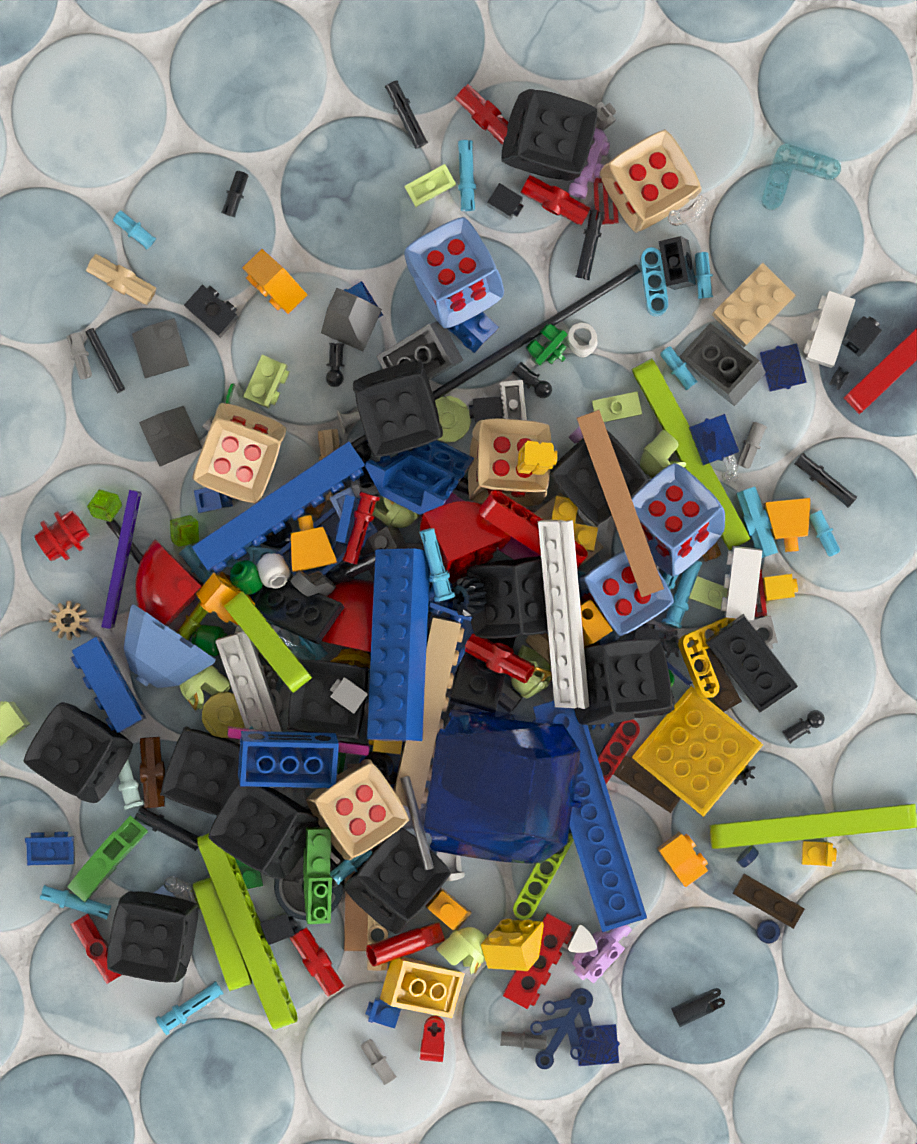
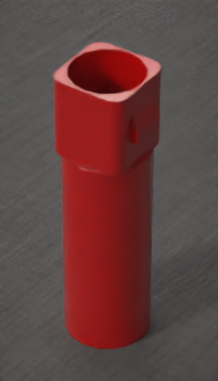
(404, 944)

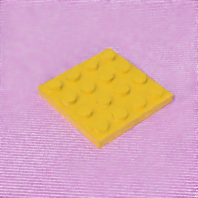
(697, 751)

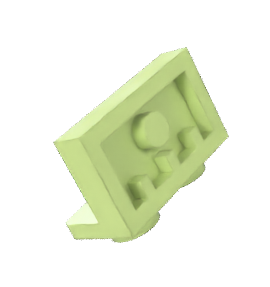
(266, 381)

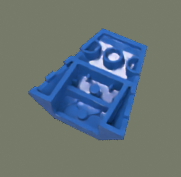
(420, 477)

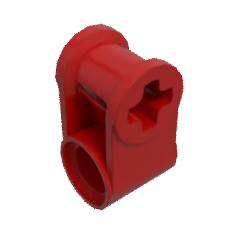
(433, 1043)

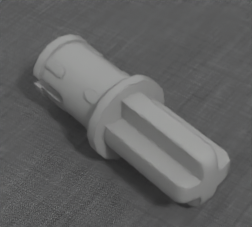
(79, 355)
(751, 445)
(378, 1061)

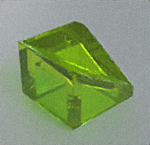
(104, 505)
(184, 530)

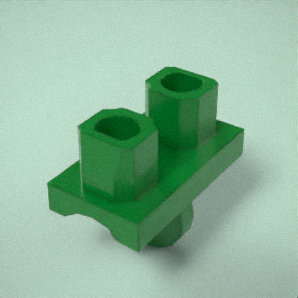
(540, 353)

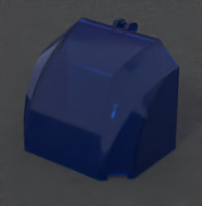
(502, 787)

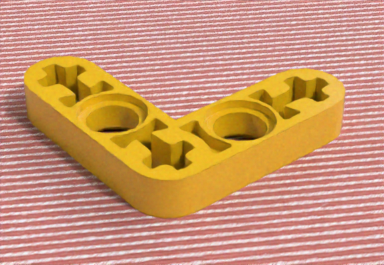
(699, 646)

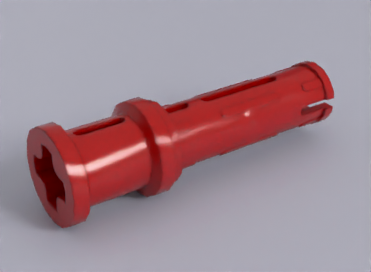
(363, 516)

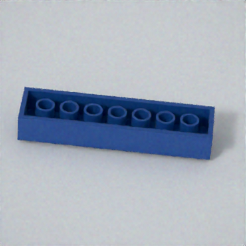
(279, 507)
(398, 645)

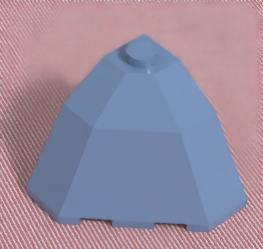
(159, 653)

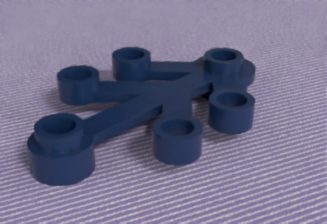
(566, 1025)

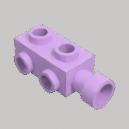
(593, 168)
(594, 963)

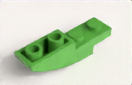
(106, 858)
(317, 875)

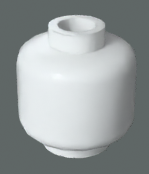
(273, 570)

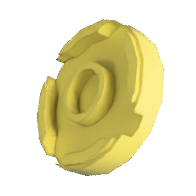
(220, 712)

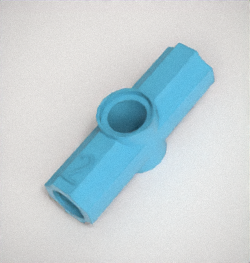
(757, 521)

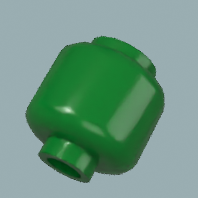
(245, 577)
(206, 638)

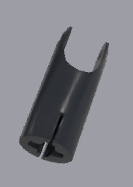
(697, 1007)

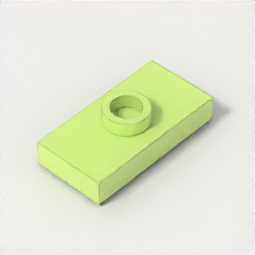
(618, 406)
(708, 592)

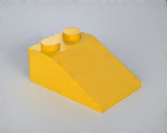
(422, 987)

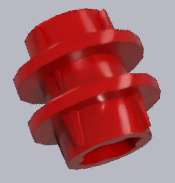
(62, 535)

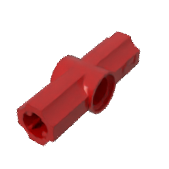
(483, 112)
(555, 200)
(500, 658)
(89, 934)
(317, 962)

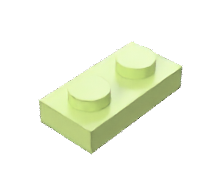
(430, 185)

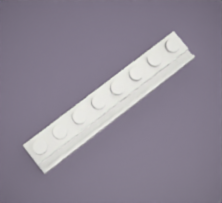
(563, 613)
(253, 693)

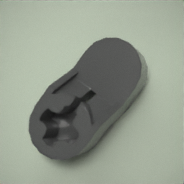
(313, 583)

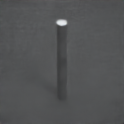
(417, 823)

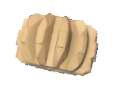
(73, 626)

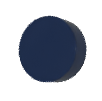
(747, 856)
(768, 931)

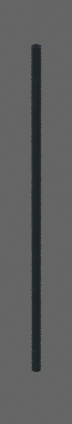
(527, 337)

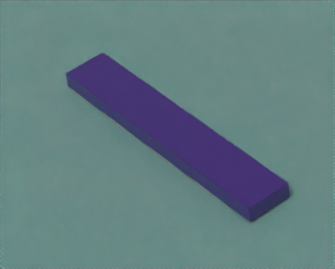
(121, 559)

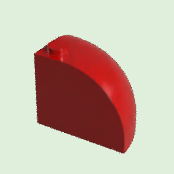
(463, 536)
(164, 584)
(354, 623)

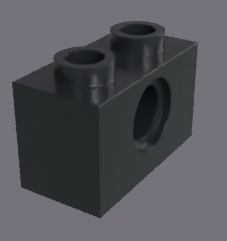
(677, 263)
(198, 307)
(862, 335)

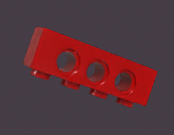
(528, 996)

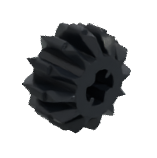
(469, 596)

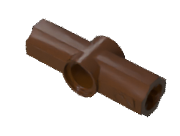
(152, 771)

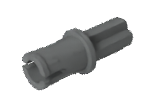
(523, 1040)

